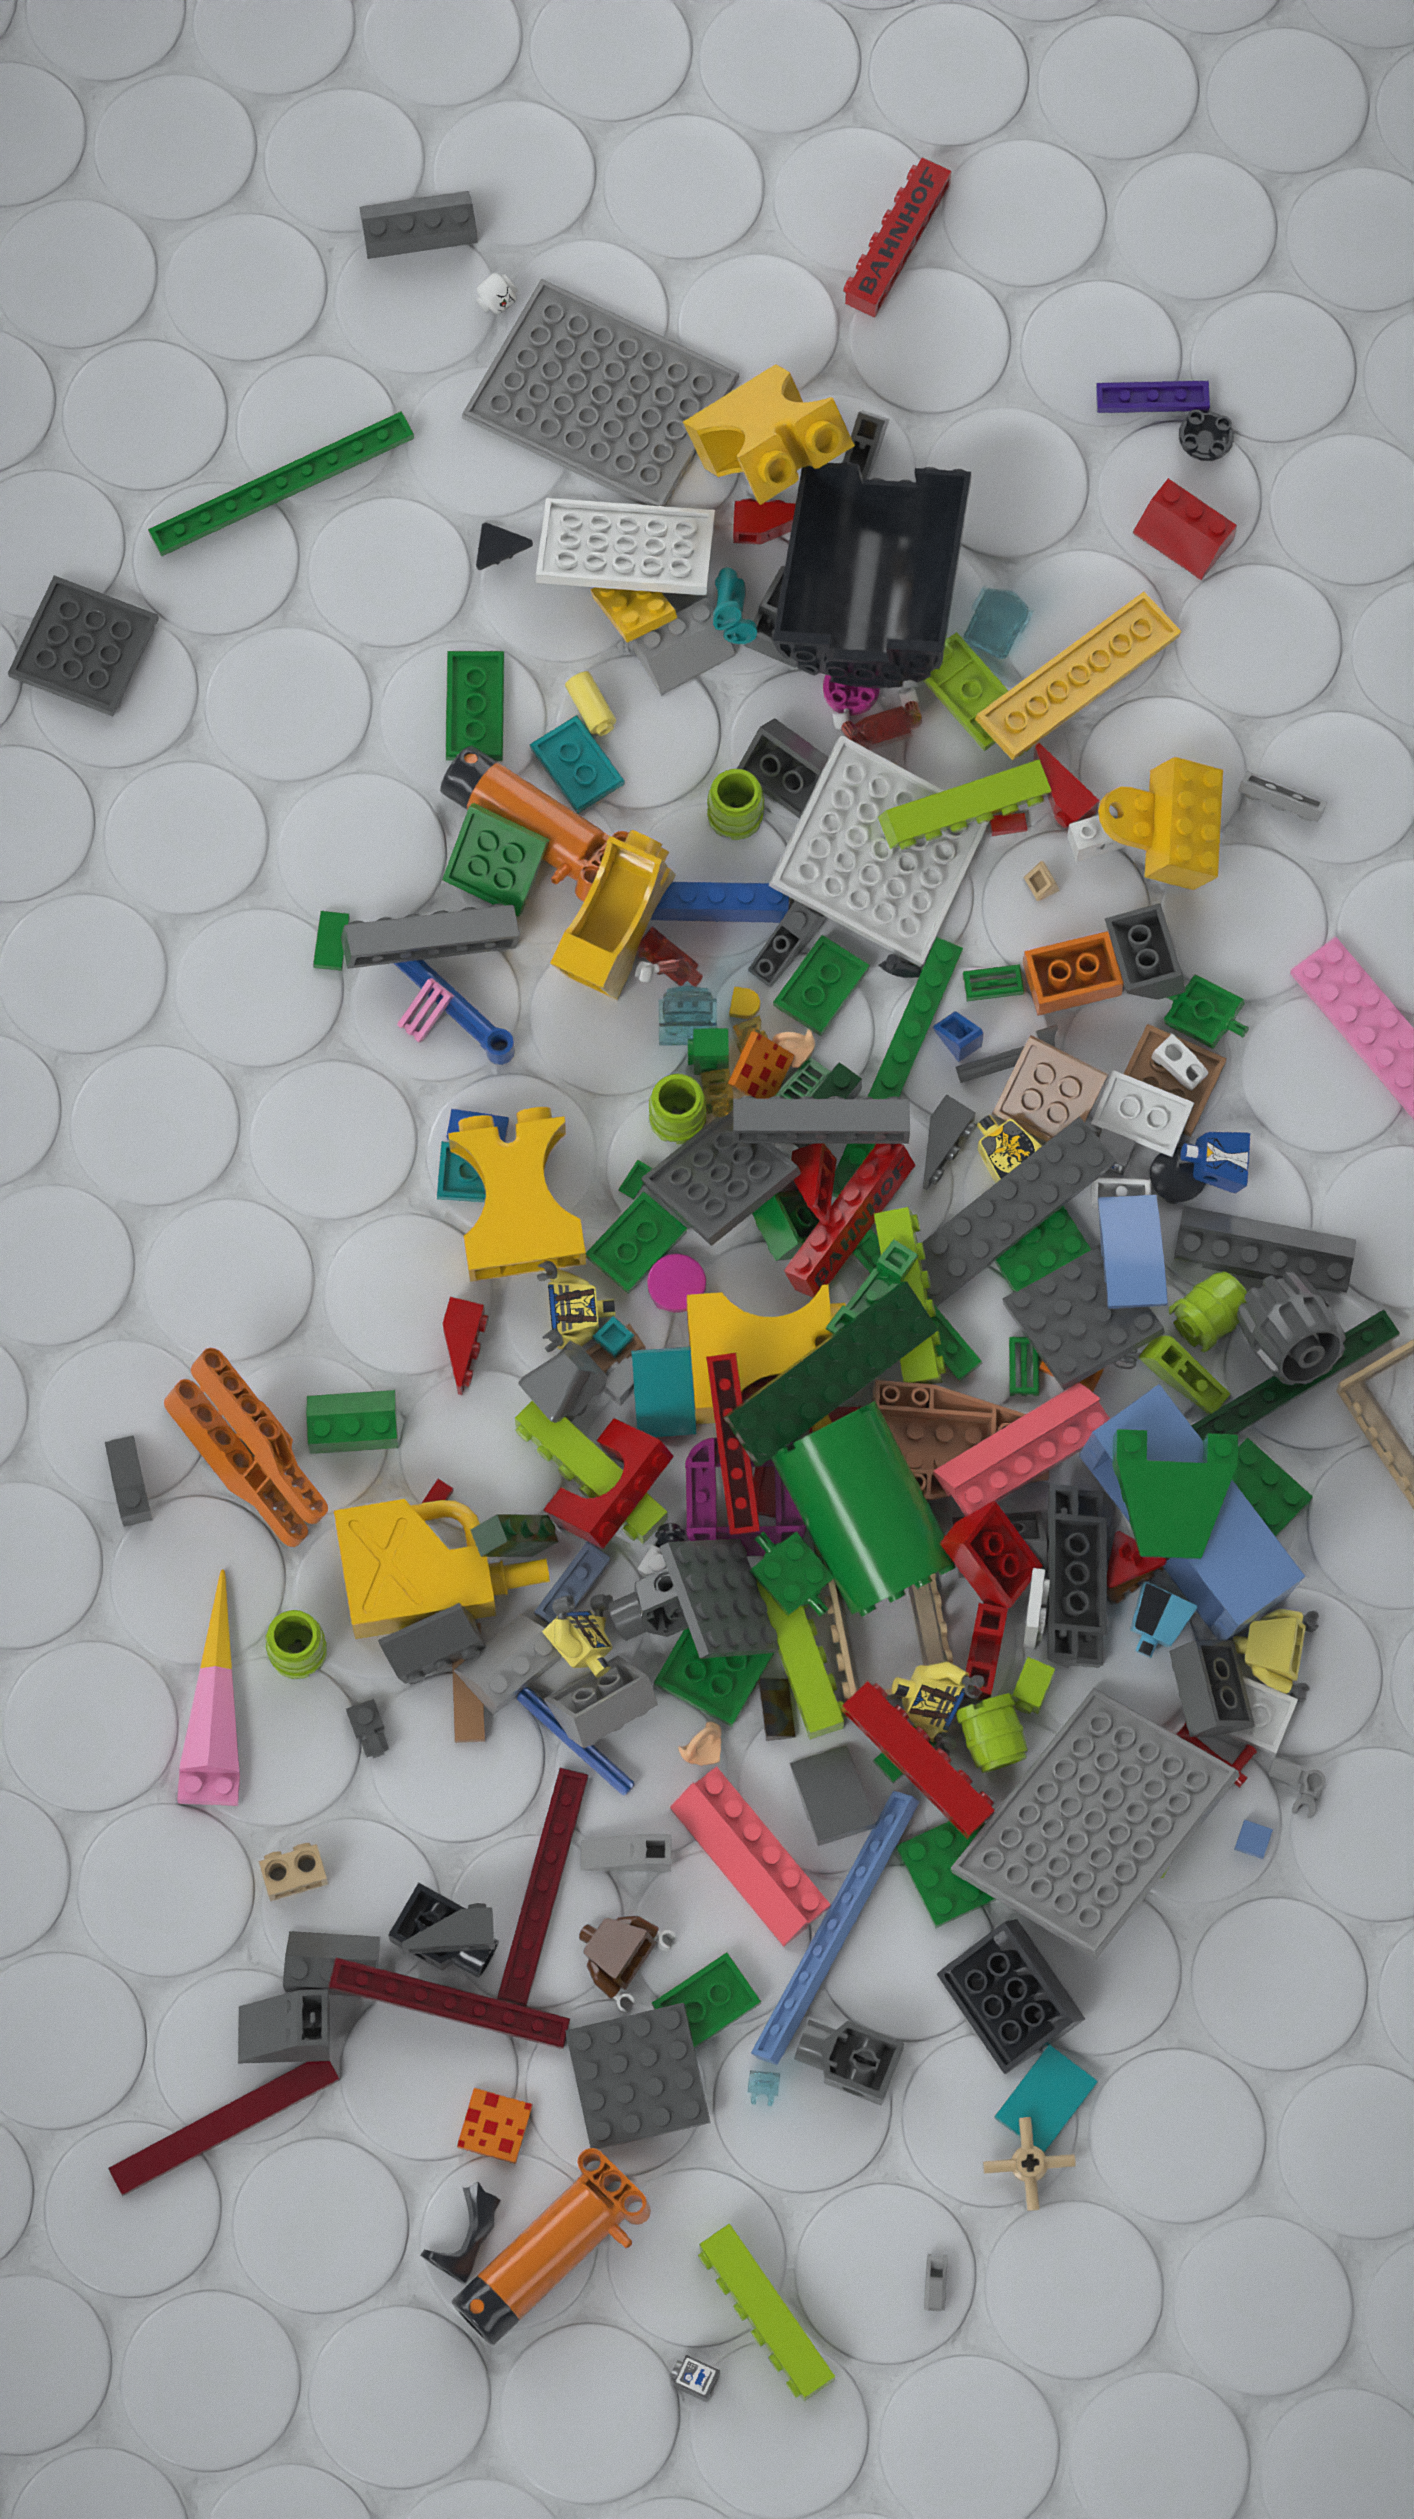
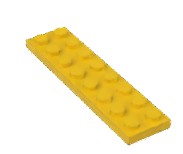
(1078, 675)

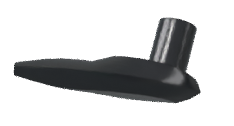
(900, 968)

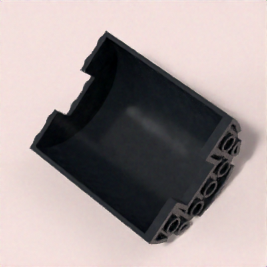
(871, 574)

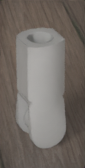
(935, 2287)

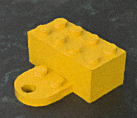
(1172, 822)

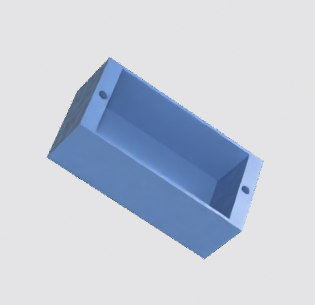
(1243, 1562)

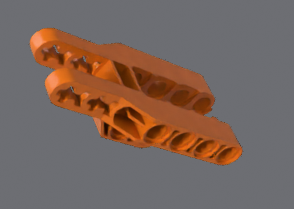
(262, 1433)

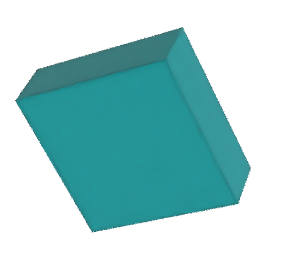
(613, 1337)

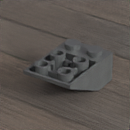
(285, 2028)

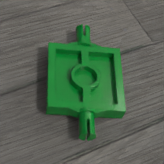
(1205, 1012)
(791, 1574)

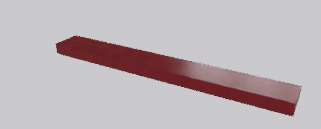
(543, 1887)
(448, 2003)
(222, 2125)

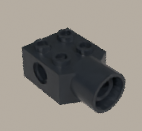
(424, 1910)

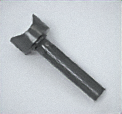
(1002, 1060)

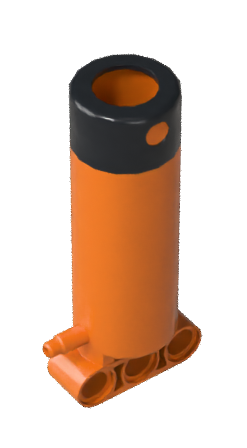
(574, 842)
(551, 2248)

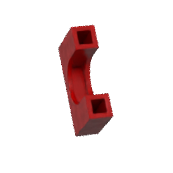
(602, 1516)

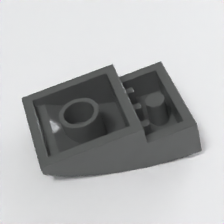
(766, 620)
(832, 1795)

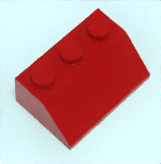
(1185, 529)
(991, 1555)

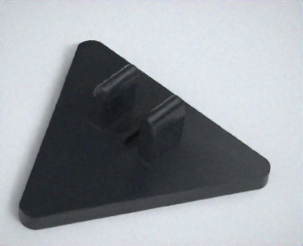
(498, 544)

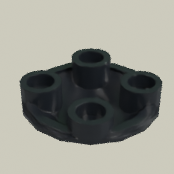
(1206, 435)
(1174, 1178)

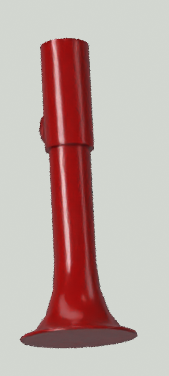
(1238, 1764)

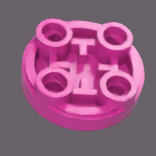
(842, 696)
(674, 1279)

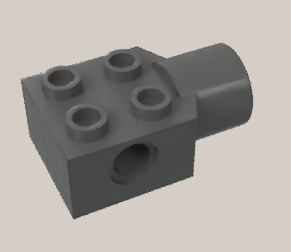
(649, 1608)
(851, 2058)

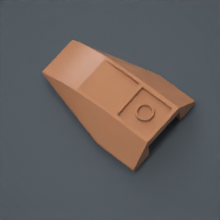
(937, 1426)

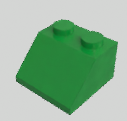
(785, 1223)

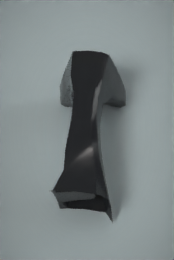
(481, 2219)

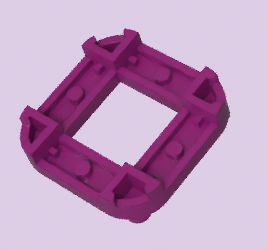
(702, 1503)

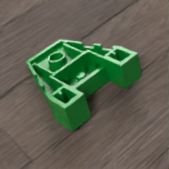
(1170, 1501)

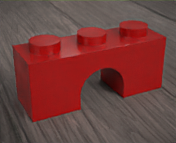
(986, 1646)

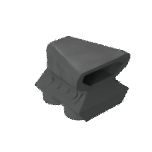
(565, 1383)

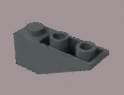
(786, 942)
(947, 1128)

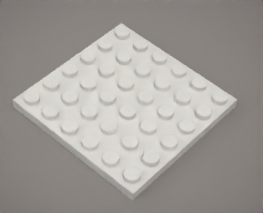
(850, 874)

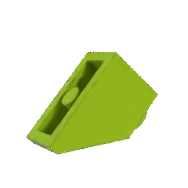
(1032, 1686)

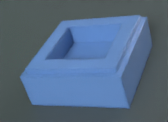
(1253, 1839)

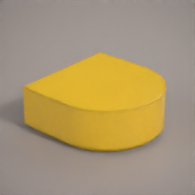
(744, 1003)

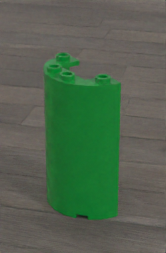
(864, 1509)

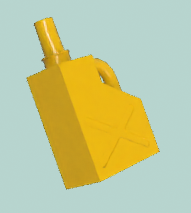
(405, 1573)

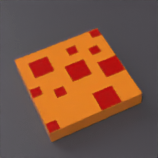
(761, 1067)
(494, 2125)

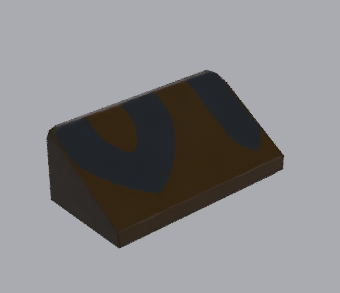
(776, 1709)

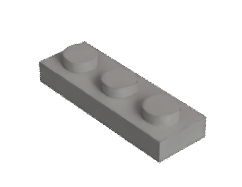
(1282, 797)

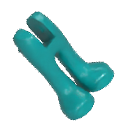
(729, 608)

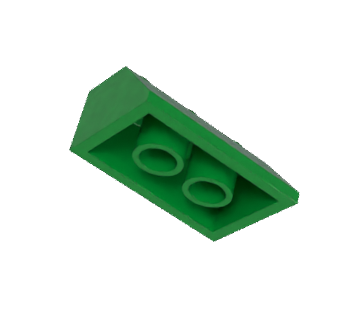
(352, 1422)

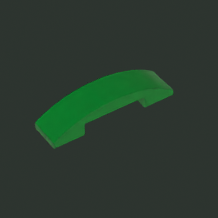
(890, 1271)

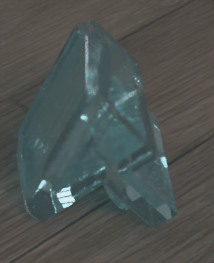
(997, 621)
(683, 1011)

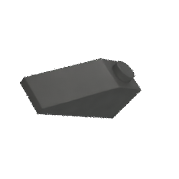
(867, 438)
(128, 1481)
(461, 1931)

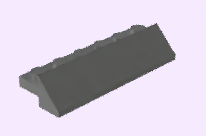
(1264, 1249)
(1076, 1576)

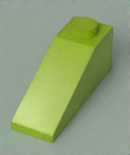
(1184, 1373)

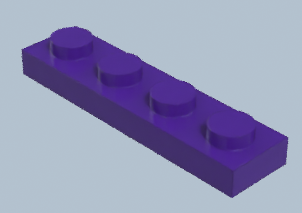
(1152, 396)

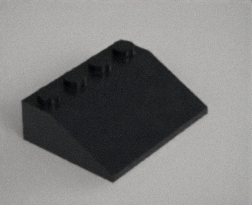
(1010, 1995)

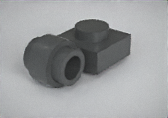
(365, 1722)

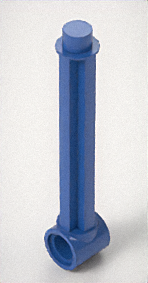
(463, 1013)

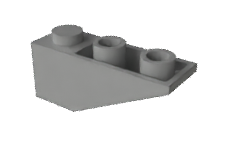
(627, 1853)

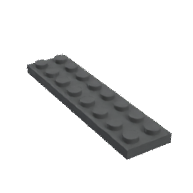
(1013, 1208)

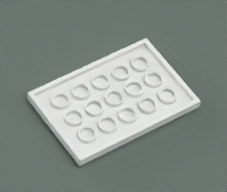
(625, 546)

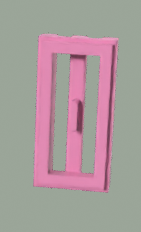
(411, 1028)

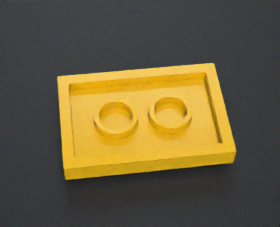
(634, 611)

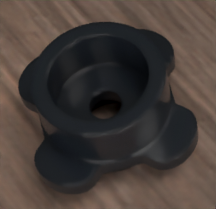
(669, 1533)

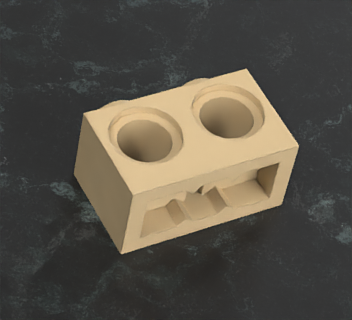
(295, 1879)

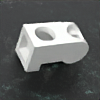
(1180, 1062)

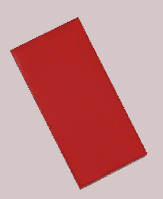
(1008, 824)
(439, 1491)

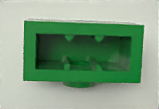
(708, 1049)

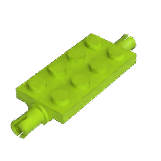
(966, 687)

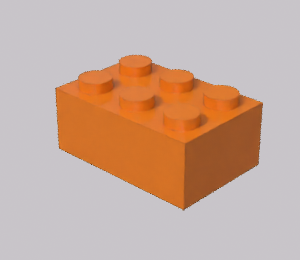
(1072, 973)

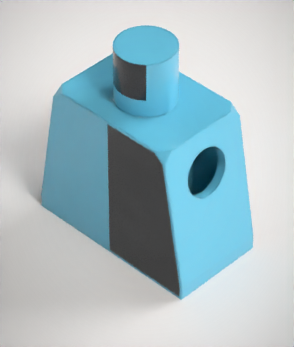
(1159, 1618)

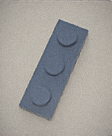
(575, 1580)

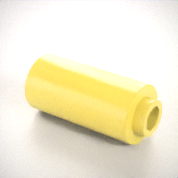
(591, 703)

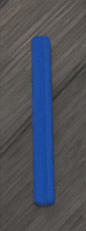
(590, 1754)

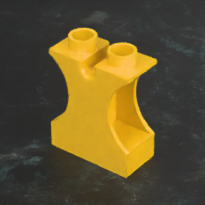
(768, 433)
(609, 926)
(520, 1216)
(761, 1343)

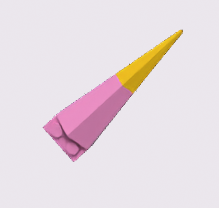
(210, 1752)

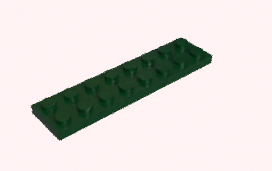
(831, 1373)

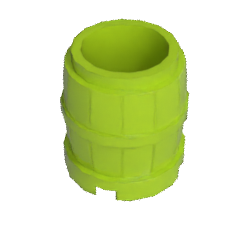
(737, 789)
(679, 1093)
(1209, 1310)
(286, 1630)
(993, 1733)

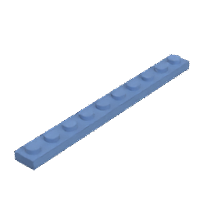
(835, 1927)

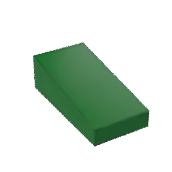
(633, 1184)

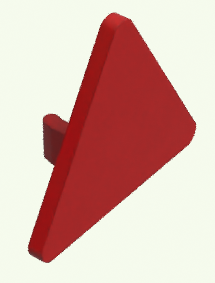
(1126, 1561)

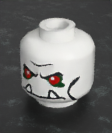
(496, 293)

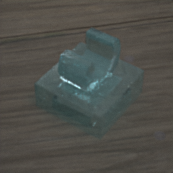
(763, 2083)

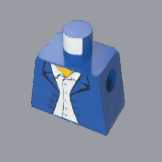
(1220, 1159)

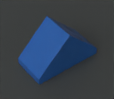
(959, 1035)

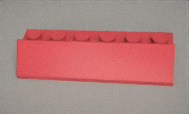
(1022, 1449)
(750, 1856)

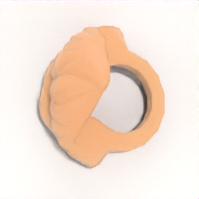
(798, 1044)
(704, 1747)

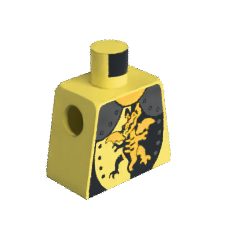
(1004, 1146)

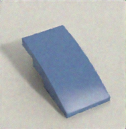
(1132, 1251)

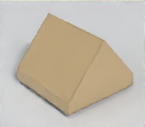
(1041, 881)

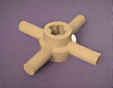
(1043, 2163)

